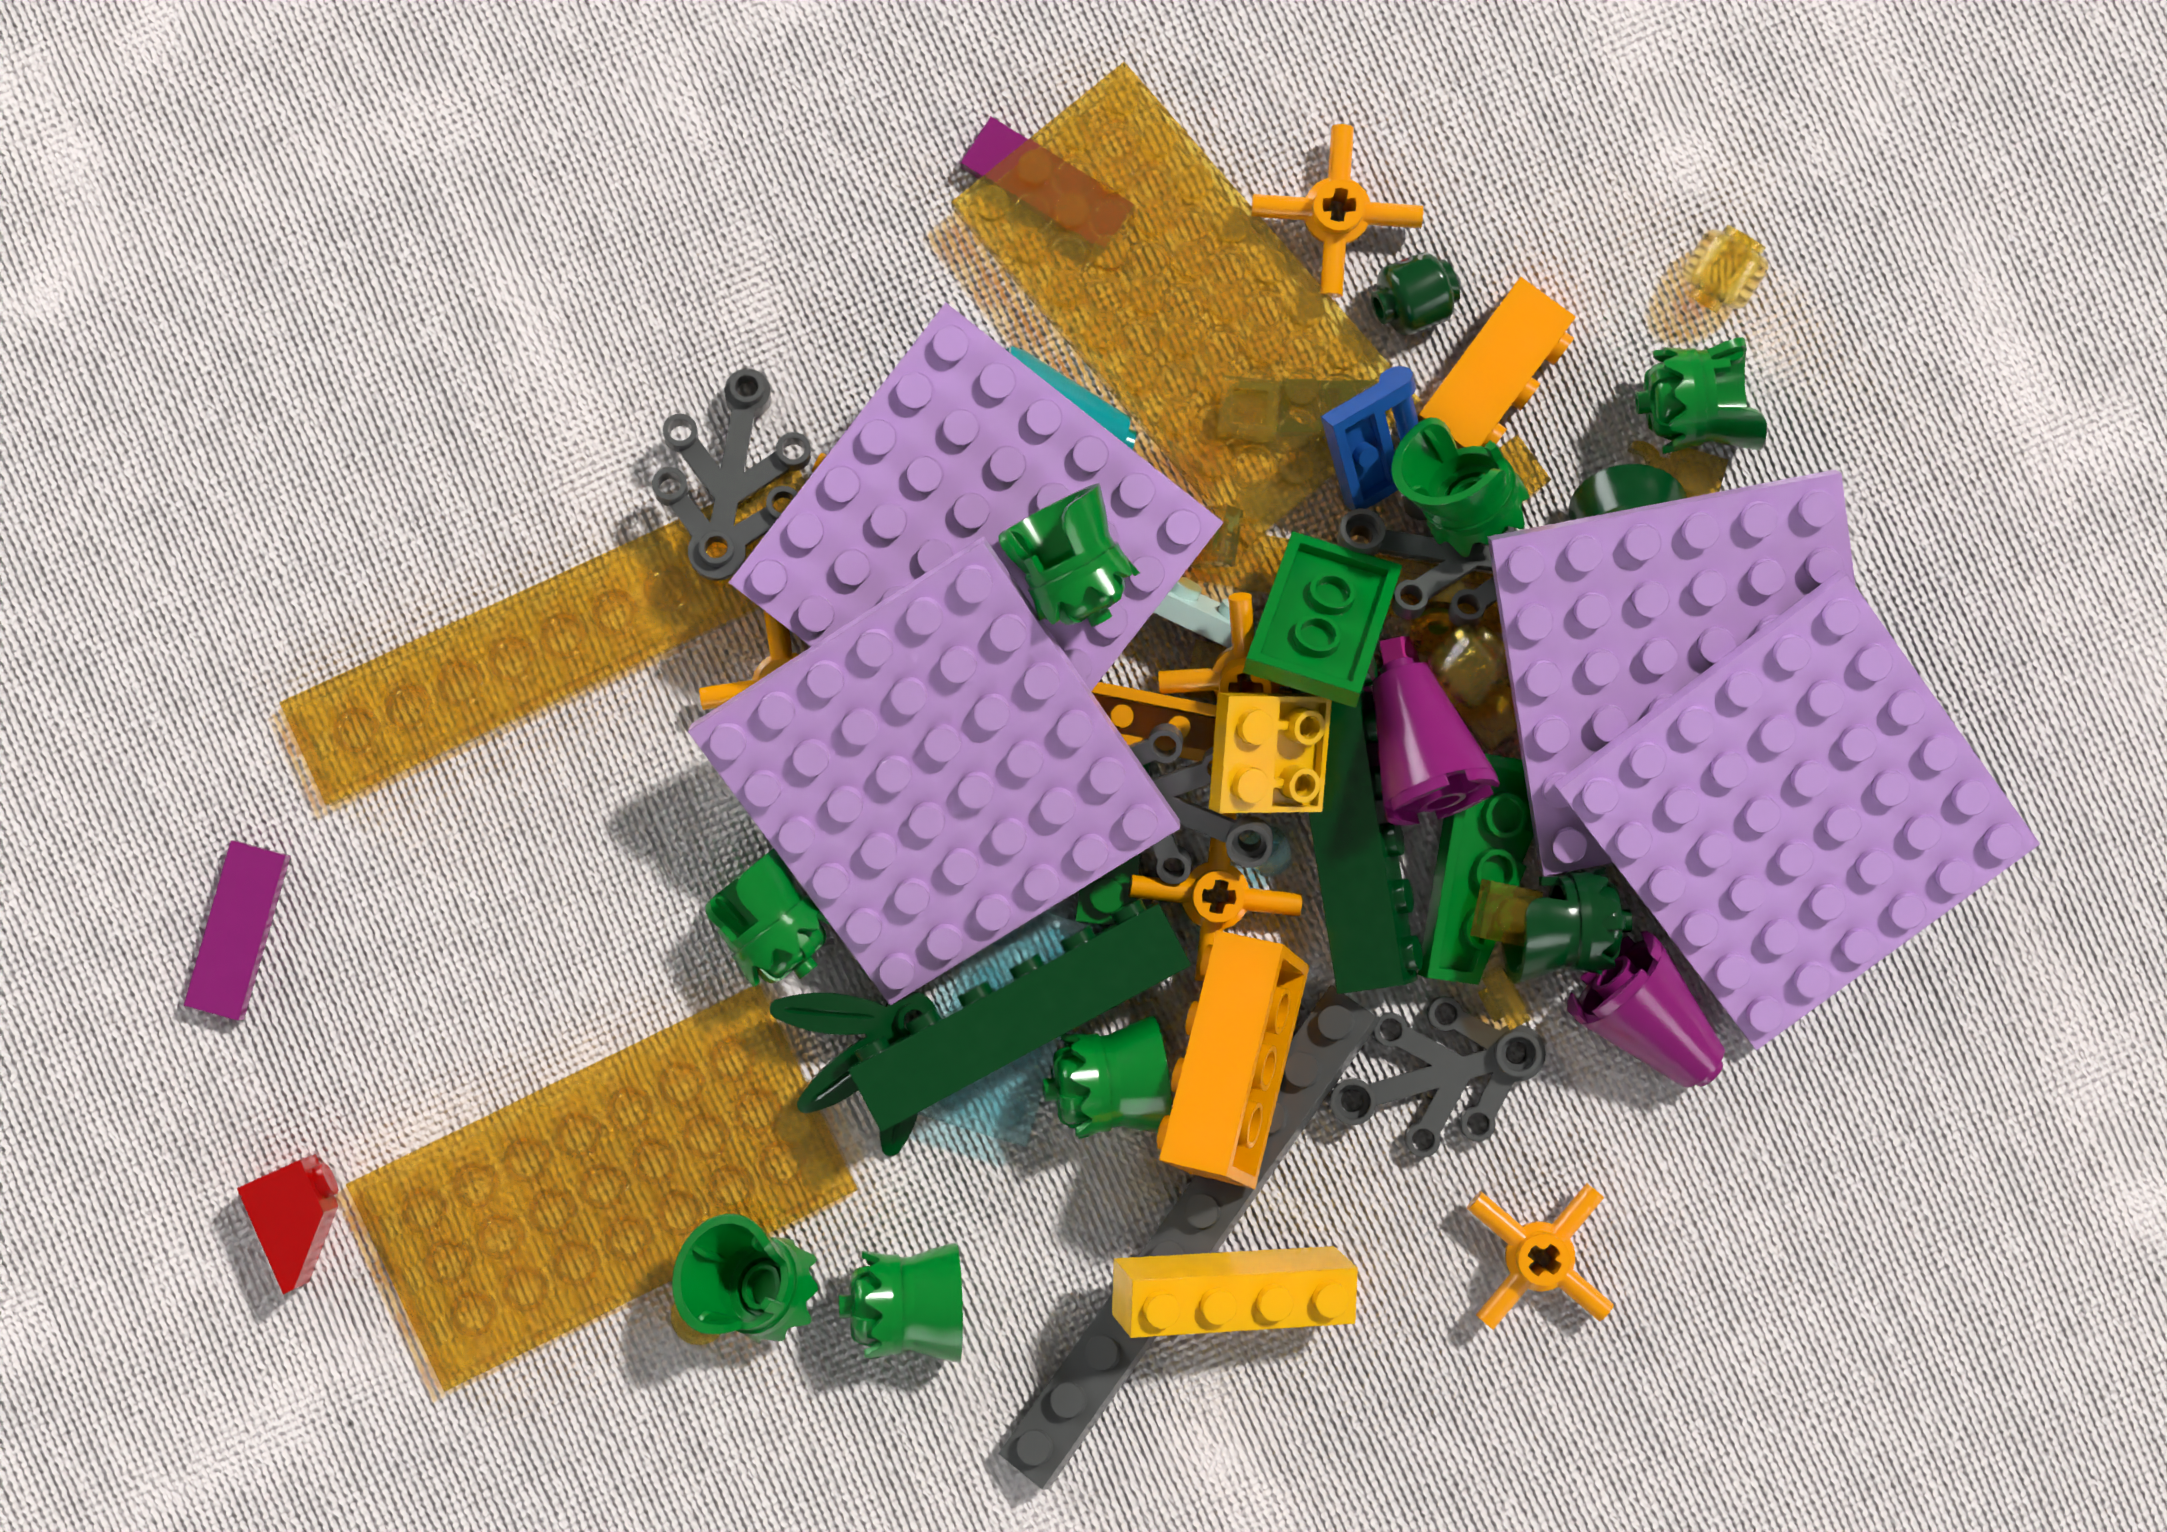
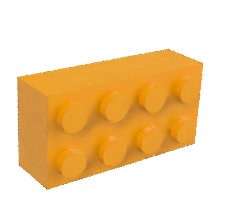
(1233, 1059)

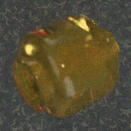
(1725, 269)
(1470, 665)

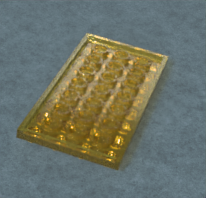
(1170, 287)
(598, 1185)

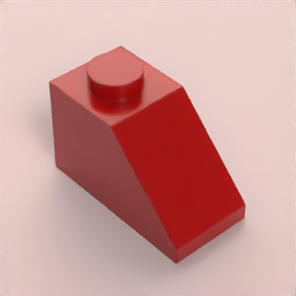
(292, 1217)

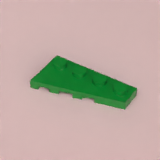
(1474, 846)

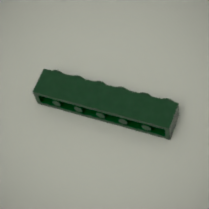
(1359, 859)
(1018, 1015)

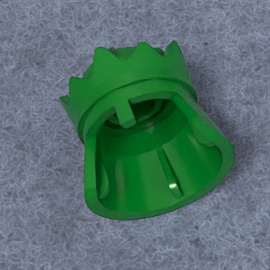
(1701, 398)
(1460, 490)
(1070, 559)
(768, 922)
(1111, 1080)
(742, 1280)
(907, 1304)

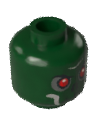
(1415, 293)

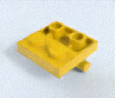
(1269, 752)

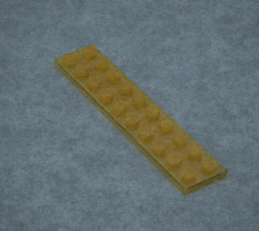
(515, 657)

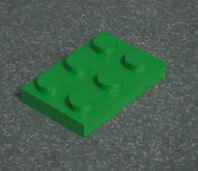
(1322, 619)

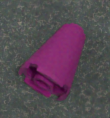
(1425, 747)
(1650, 1014)

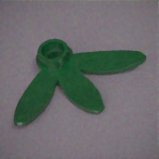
(849, 1016)

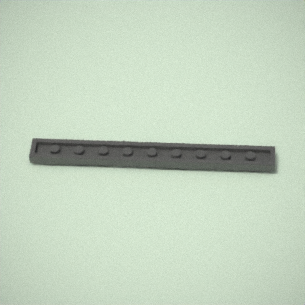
(1193, 1226)

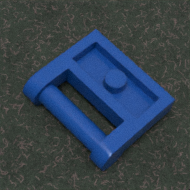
(1362, 440)

